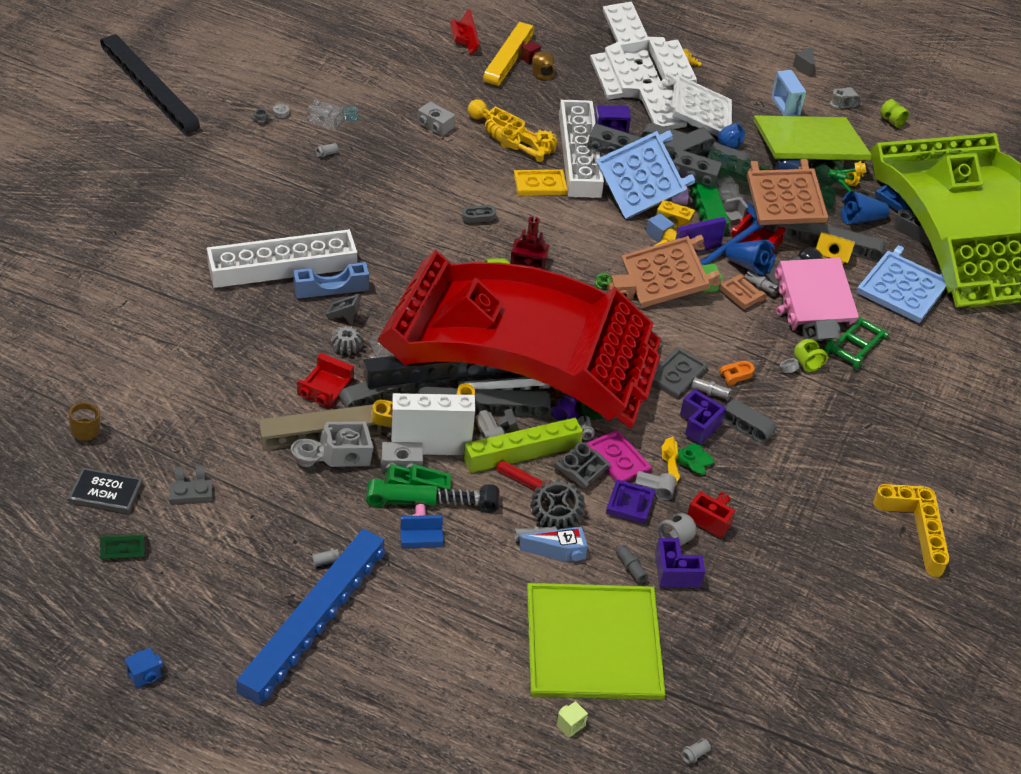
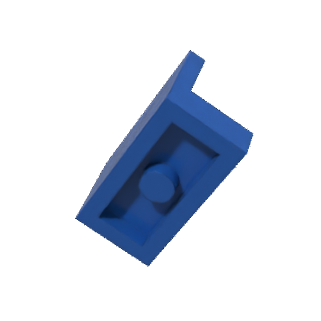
(421, 531)

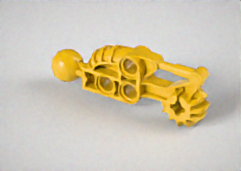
(511, 130)

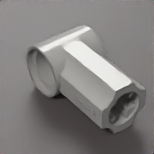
(487, 425)
(663, 484)

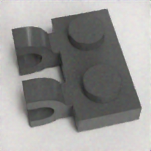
(191, 491)

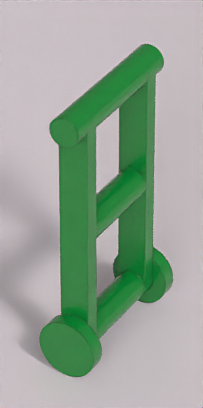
(857, 360)

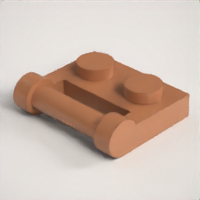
(742, 291)

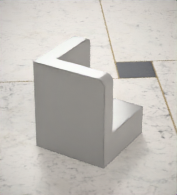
(735, 210)

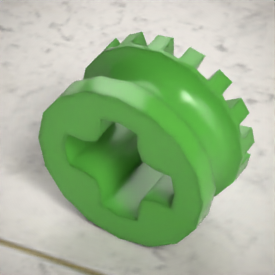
(602, 281)

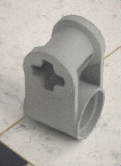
(845, 98)

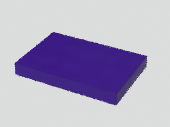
(711, 231)

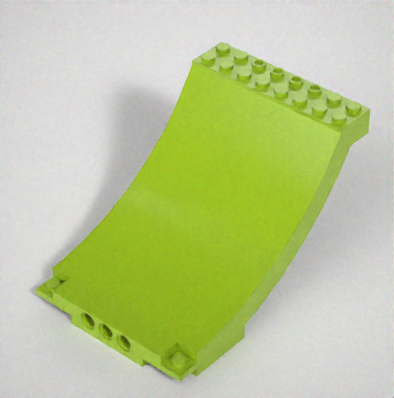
(968, 208)

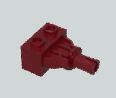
(529, 249)

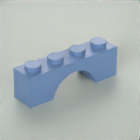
(352, 279)

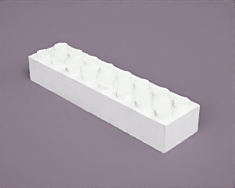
(580, 163)
(279, 257)

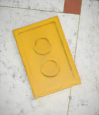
(540, 182)

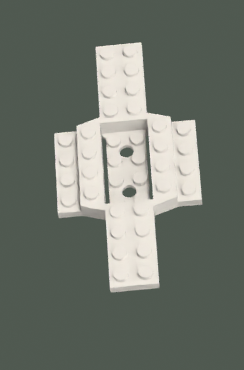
(624, 78)

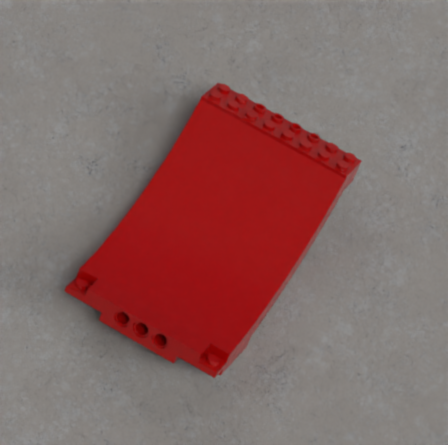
(529, 325)

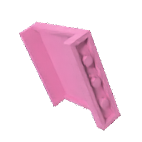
(815, 291)

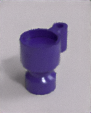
(565, 408)

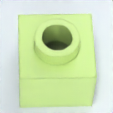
(571, 719)

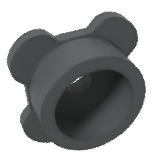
(261, 116)

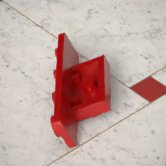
(465, 32)

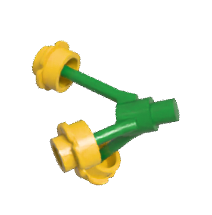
(851, 176)

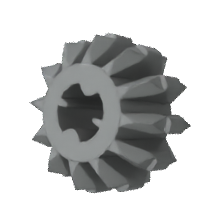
(347, 340)

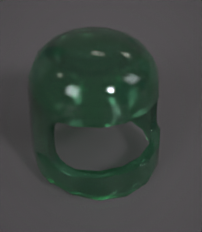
(822, 173)

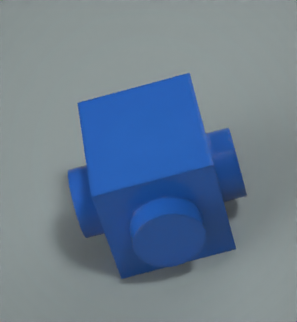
(143, 667)

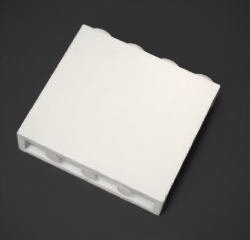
(435, 420)

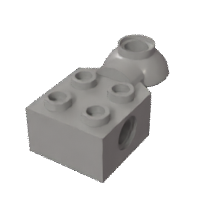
(339, 446)

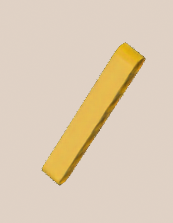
(508, 54)

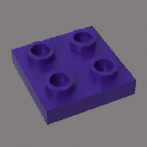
(630, 501)

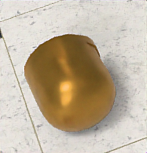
(543, 60)
(85, 428)

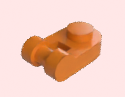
(742, 371)

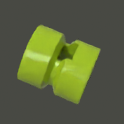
(894, 113)

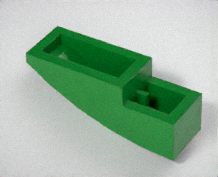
(418, 476)

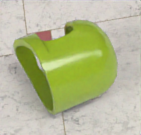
(809, 355)

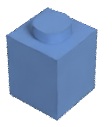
(657, 226)

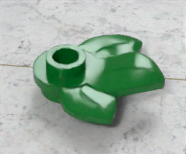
(695, 458)

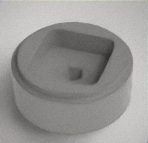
(281, 111)
(789, 365)

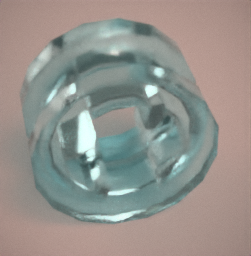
(351, 113)

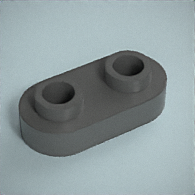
(479, 214)

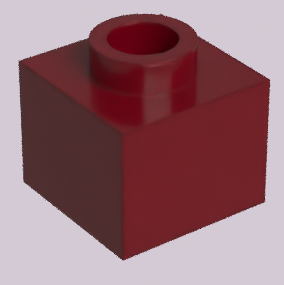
(528, 51)

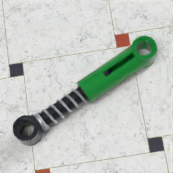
(383, 493)

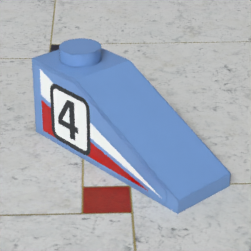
(556, 544)

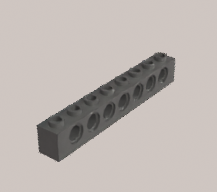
(703, 169)

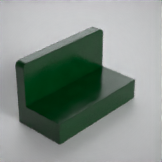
(122, 545)

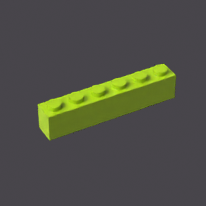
(522, 445)

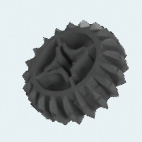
(557, 494)

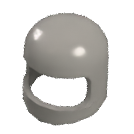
(683, 528)

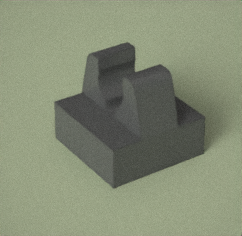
(508, 422)

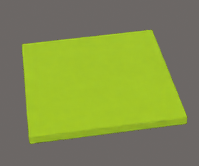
(811, 138)
(594, 642)

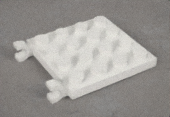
(697, 105)

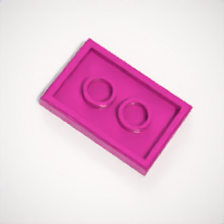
(622, 455)

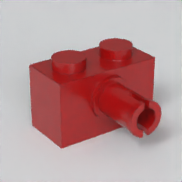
(712, 513)

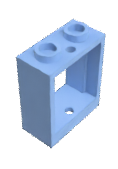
(785, 82)

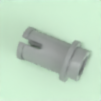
(328, 149)
(588, 431)
(325, 557)
(696, 750)

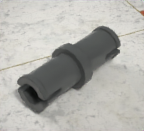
(632, 564)

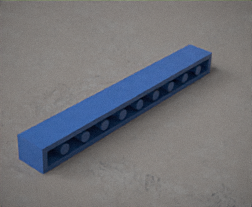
(310, 617)

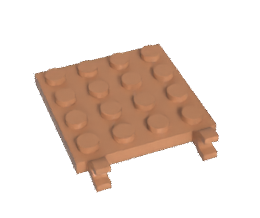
(786, 195)
(668, 271)

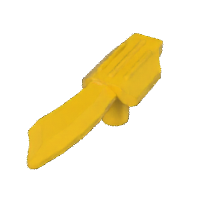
(670, 454)

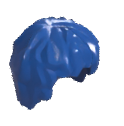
(731, 135)

